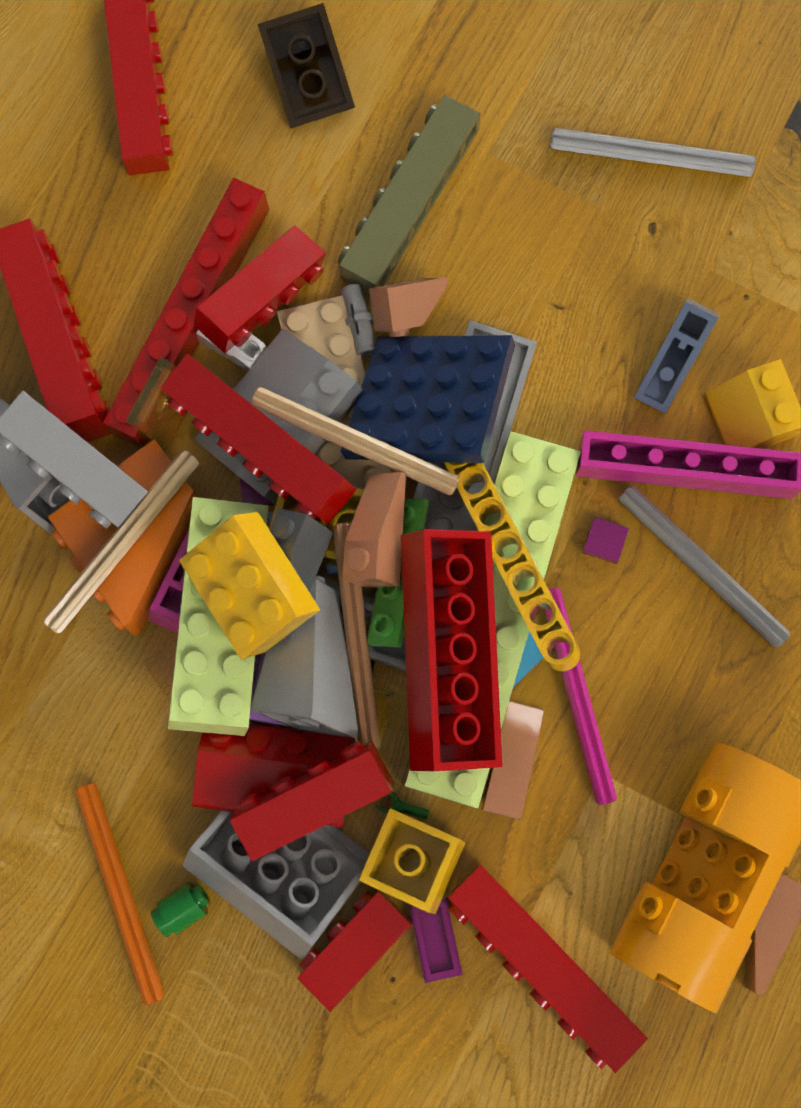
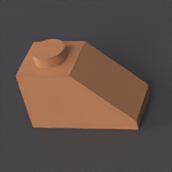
(405, 304)

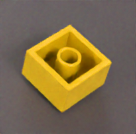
(412, 861)

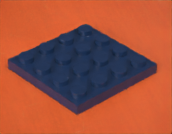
(434, 395)

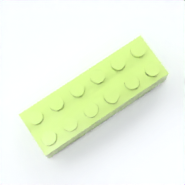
(209, 678)

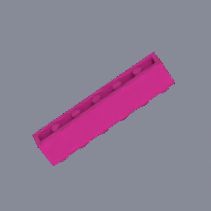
(689, 464)

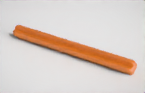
(120, 894)

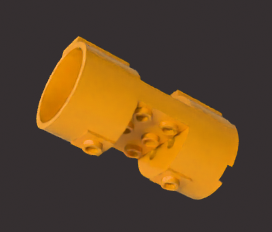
(716, 877)

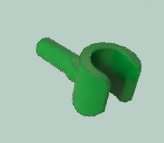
(402, 806)

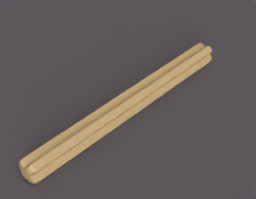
(355, 441)
(120, 542)

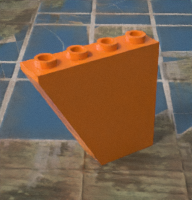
(141, 571)

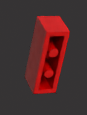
(353, 948)

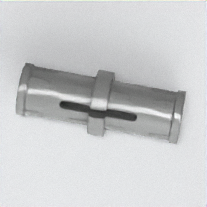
(359, 320)

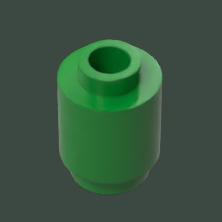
(180, 909)

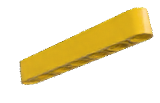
(516, 567)

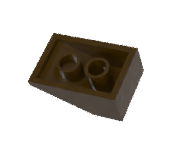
(306, 65)

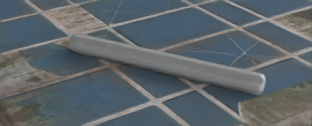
(652, 152)
(704, 566)

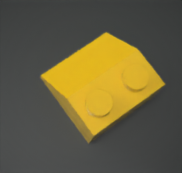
(756, 407)

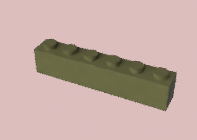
(410, 194)

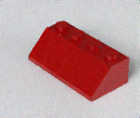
(250, 764)

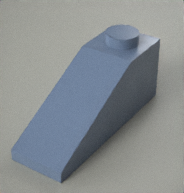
(676, 355)

